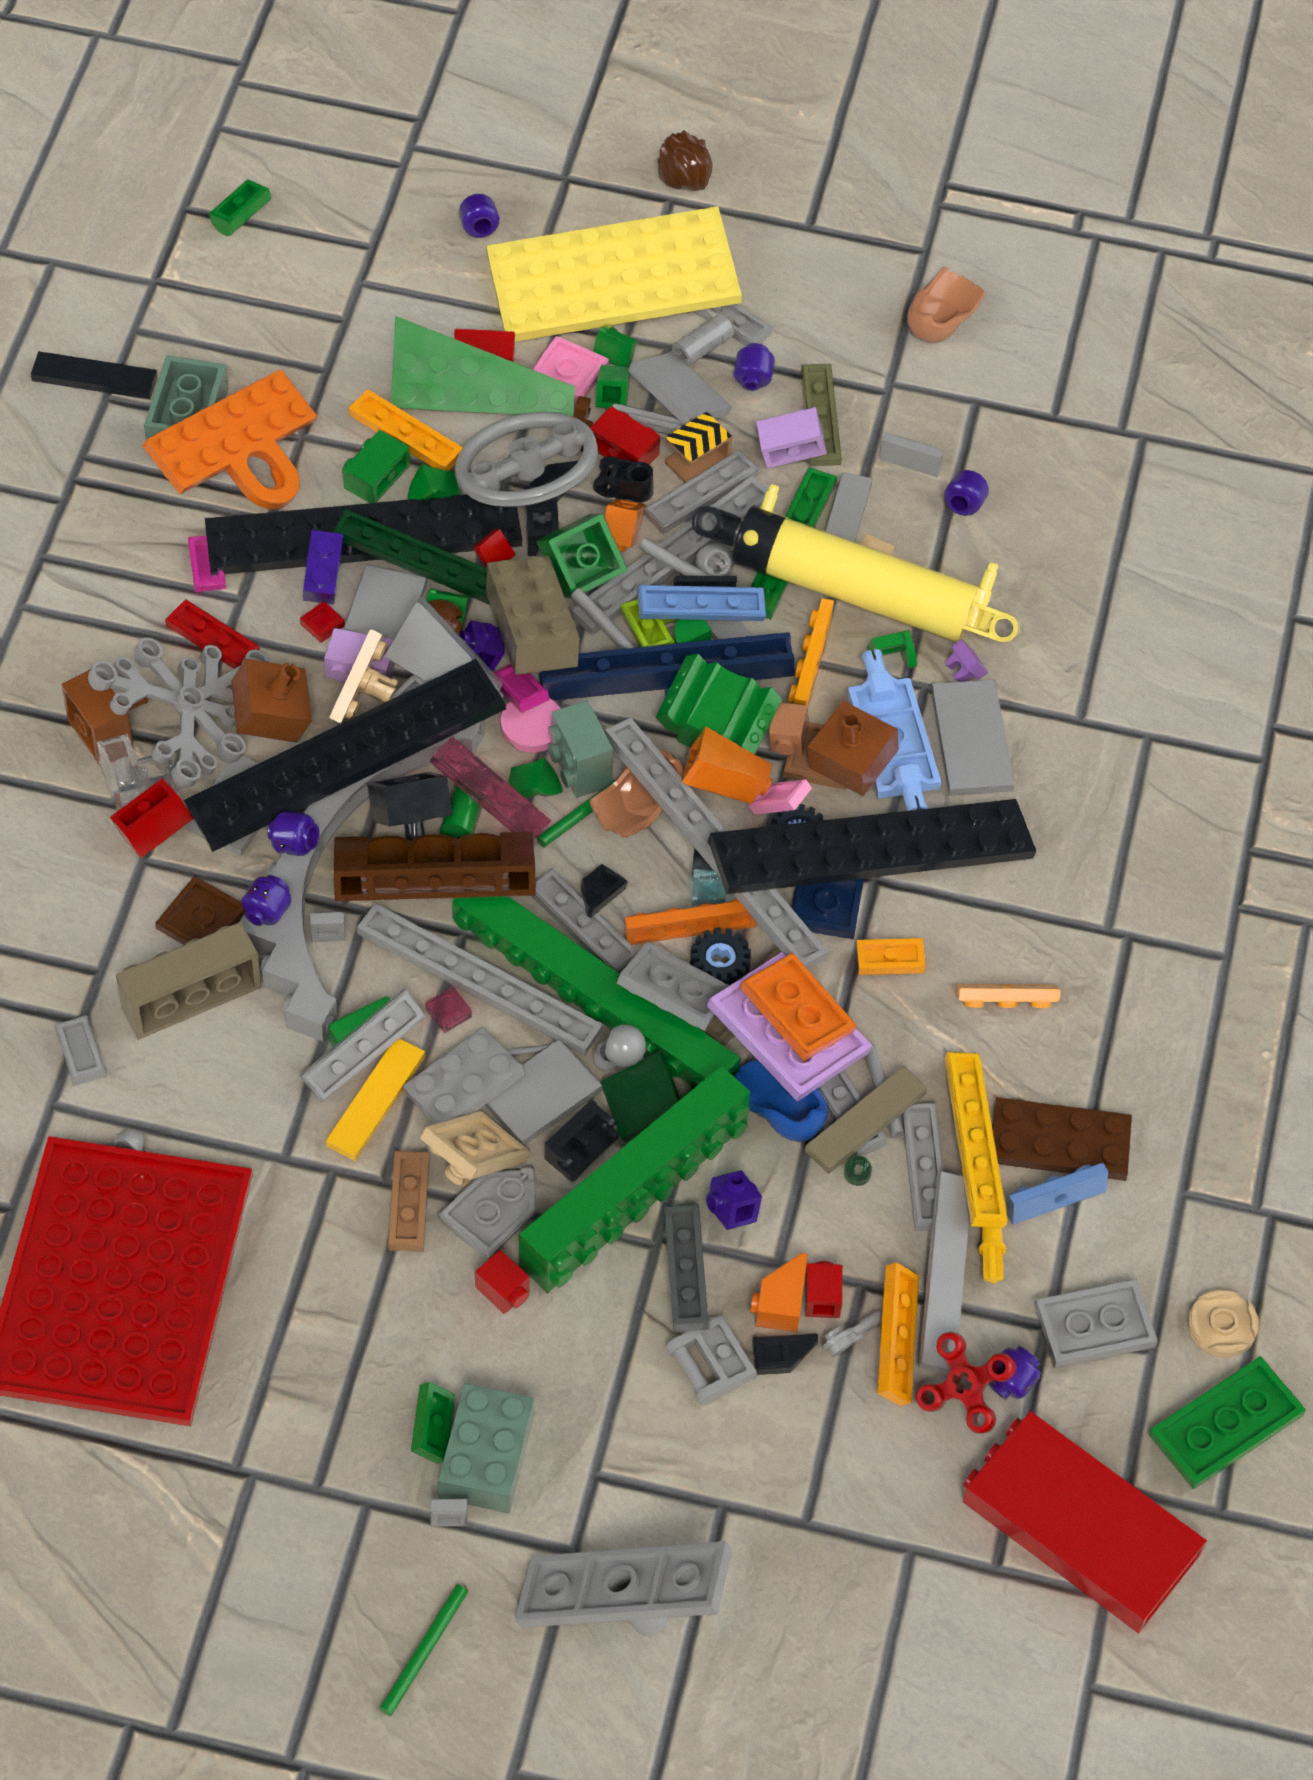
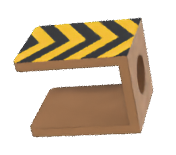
(698, 447)

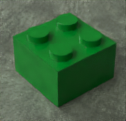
(583, 554)

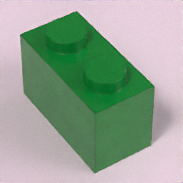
(376, 467)

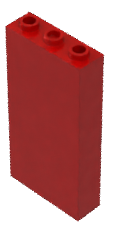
(1083, 1520)

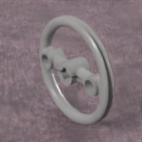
(526, 459)

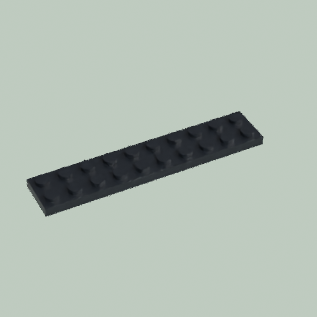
(283, 537)
(344, 754)
(871, 846)

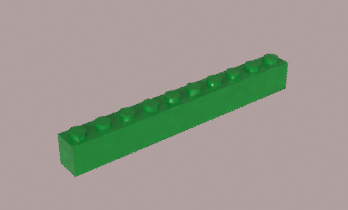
(590, 984)

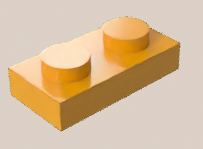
(890, 956)

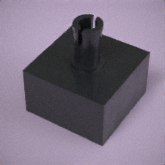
(410, 801)

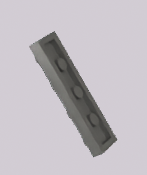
(686, 1268)

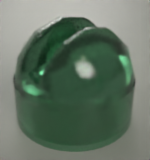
(849, 1170)

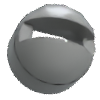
(599, 1061)
(129, 1139)

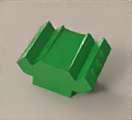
(719, 700)

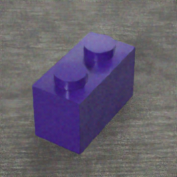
(322, 567)

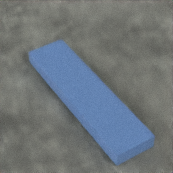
(701, 603)

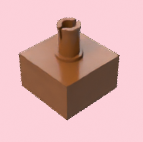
(271, 700)
(91, 714)
(853, 748)

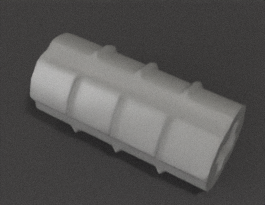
(703, 339)

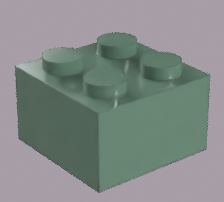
(580, 749)

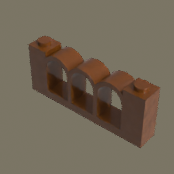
(434, 866)

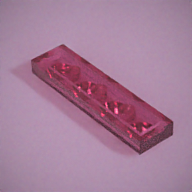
(488, 789)

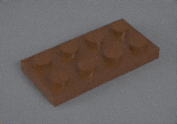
(1060, 1137)

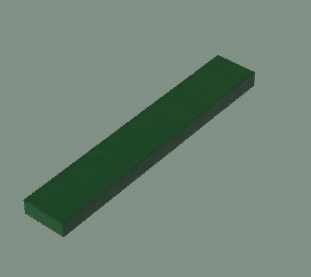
(413, 555)

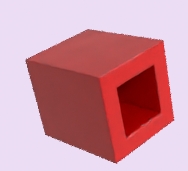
(502, 1282)
(823, 1289)

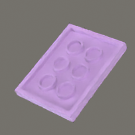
(773, 1051)

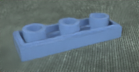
(1057, 1192)

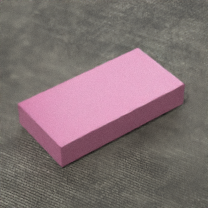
(781, 797)

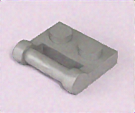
(722, 1356)

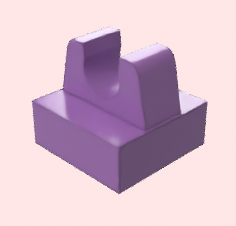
(970, 663)

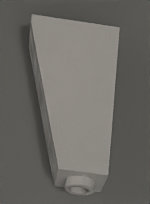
(431, 646)

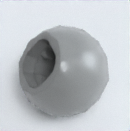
(715, 559)
(625, 1045)

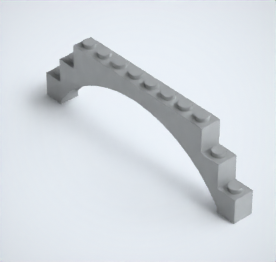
(286, 960)

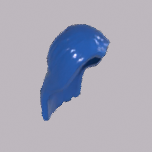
(771, 1101)

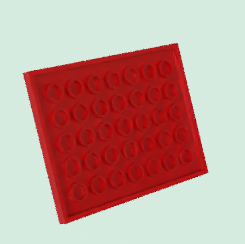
(119, 1280)

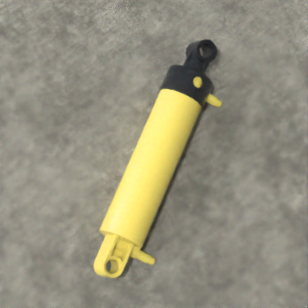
(856, 572)

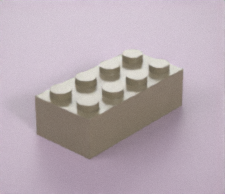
(532, 615)
(188, 980)

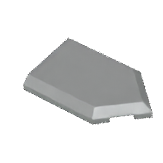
(492, 1209)

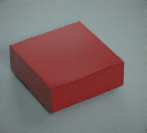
(494, 548)
(322, 621)

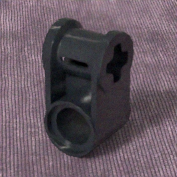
(626, 480)

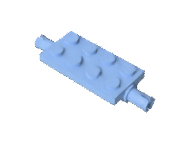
(894, 702)

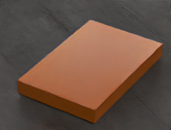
(798, 1006)

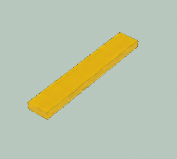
(975, 1140)

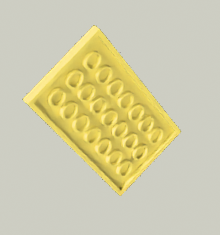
(613, 274)

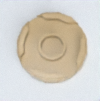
(1223, 1323)

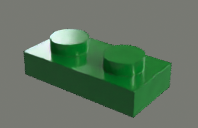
(432, 1422)

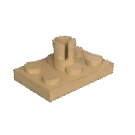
(364, 679)
(473, 1147)

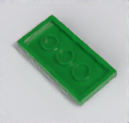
(1227, 1422)

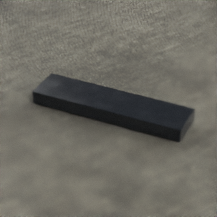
(94, 375)

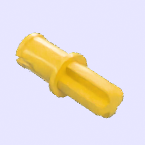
(992, 1254)

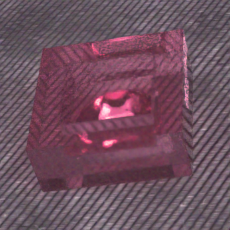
(448, 1009)

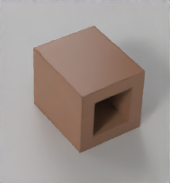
(789, 729)

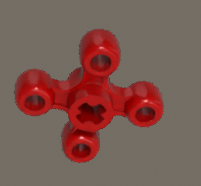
(978, 1376)

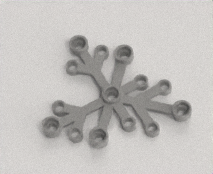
(186, 699)

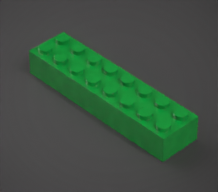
(634, 1180)

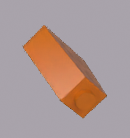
(726, 768)

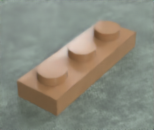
(408, 1201)

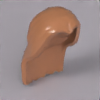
(943, 306)
(627, 804)

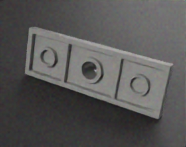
(624, 1585)

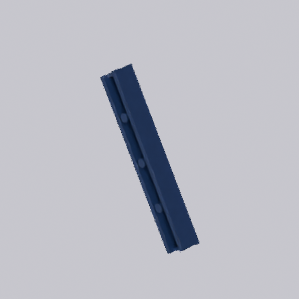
(657, 666)

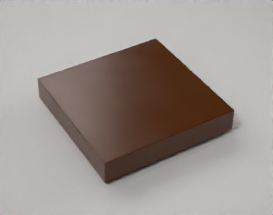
(199, 912)

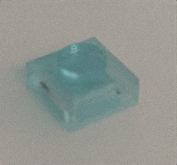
(707, 888)

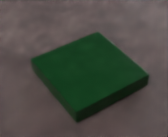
(640, 1095)

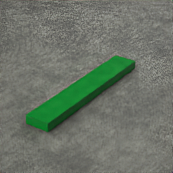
(806, 509)

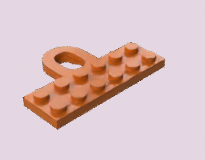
(231, 432)

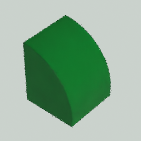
(612, 386)
(691, 631)

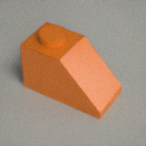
(624, 521)
(781, 1296)

